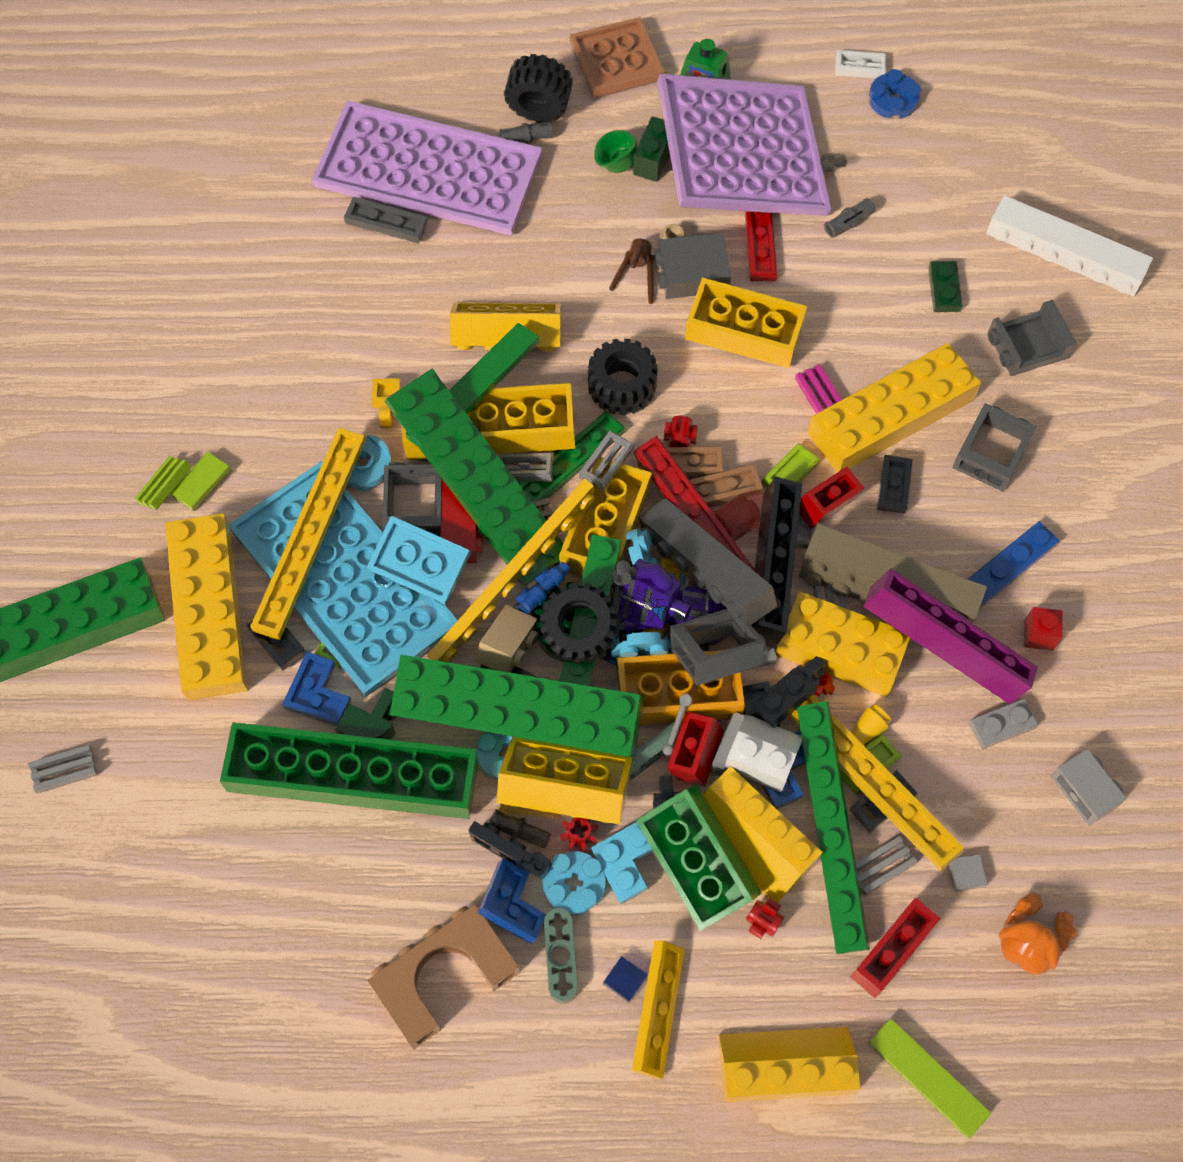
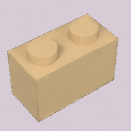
(507, 640)

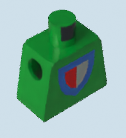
(706, 61)

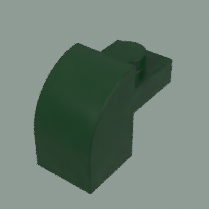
(366, 724)

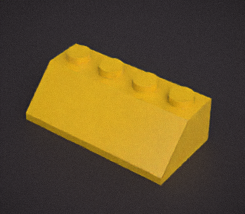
(490, 321)
(564, 780)
(763, 838)
(788, 1064)

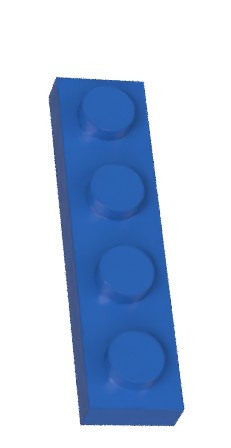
(1014, 560)

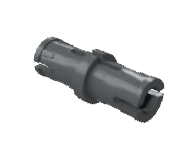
(528, 133)
(840, 223)

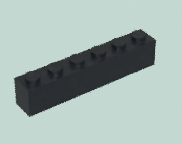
(777, 553)

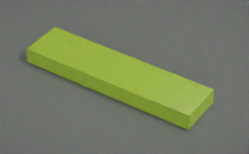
(929, 1079)

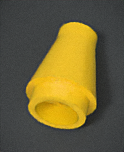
(871, 724)

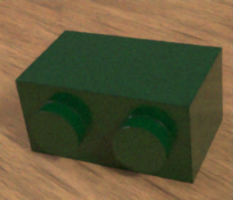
(652, 151)

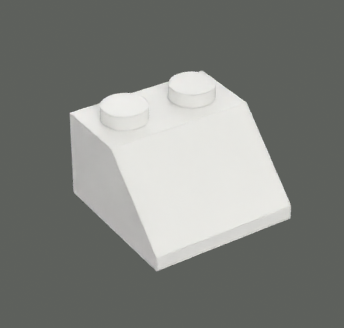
(763, 753)

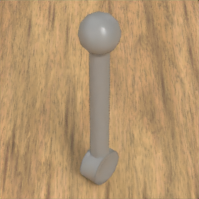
(685, 700)

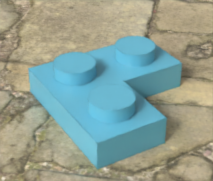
(617, 861)

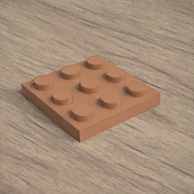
(616, 56)

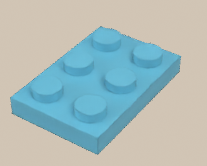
(418, 560)

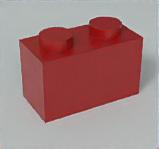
(829, 497)
(695, 749)

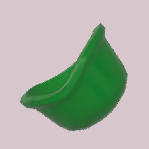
(616, 151)

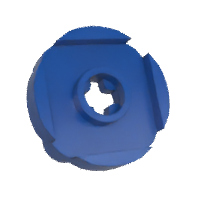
(895, 83)

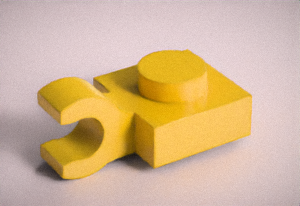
(380, 391)

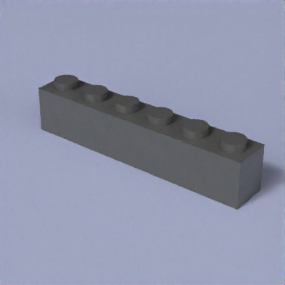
(708, 563)

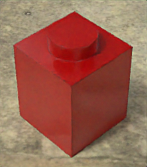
(1043, 628)

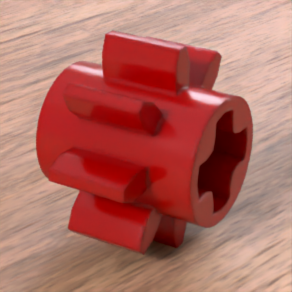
(680, 432)
(573, 838)
(764, 918)

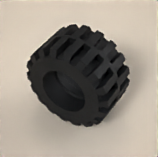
(538, 88)
(627, 358)
(568, 600)

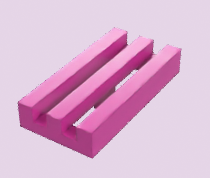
(826, 383)

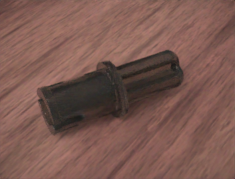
(519, 829)

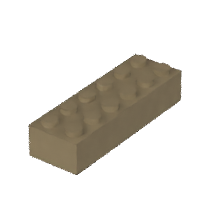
(855, 565)

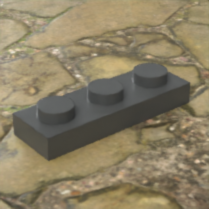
(386, 220)

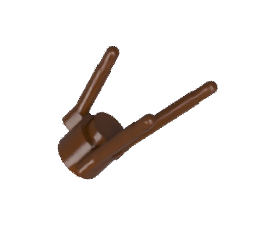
(638, 256)

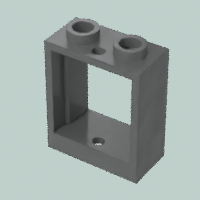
(984, 468)
(412, 474)
(689, 635)

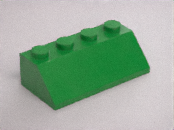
(698, 857)

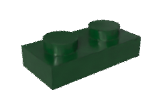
(945, 286)

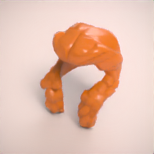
(1030, 942)

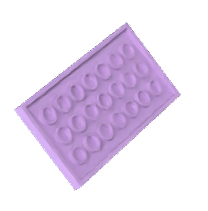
(428, 167)

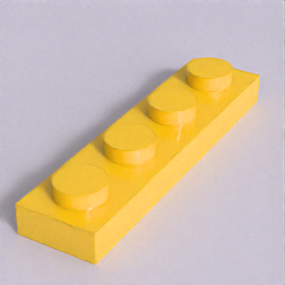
(658, 1009)

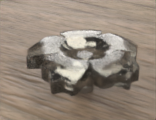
(833, 160)

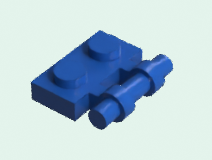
(546, 581)

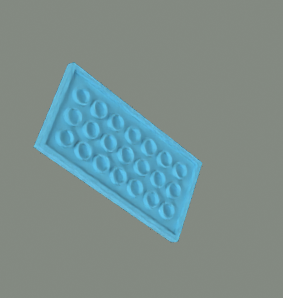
(350, 610)

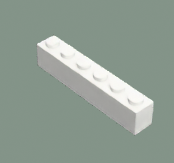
(1069, 245)

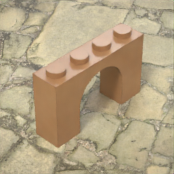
(465, 935)

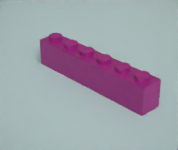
(950, 636)

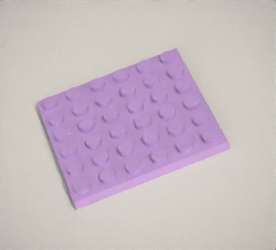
(742, 146)

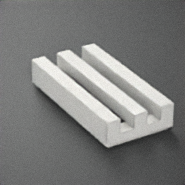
(860, 67)

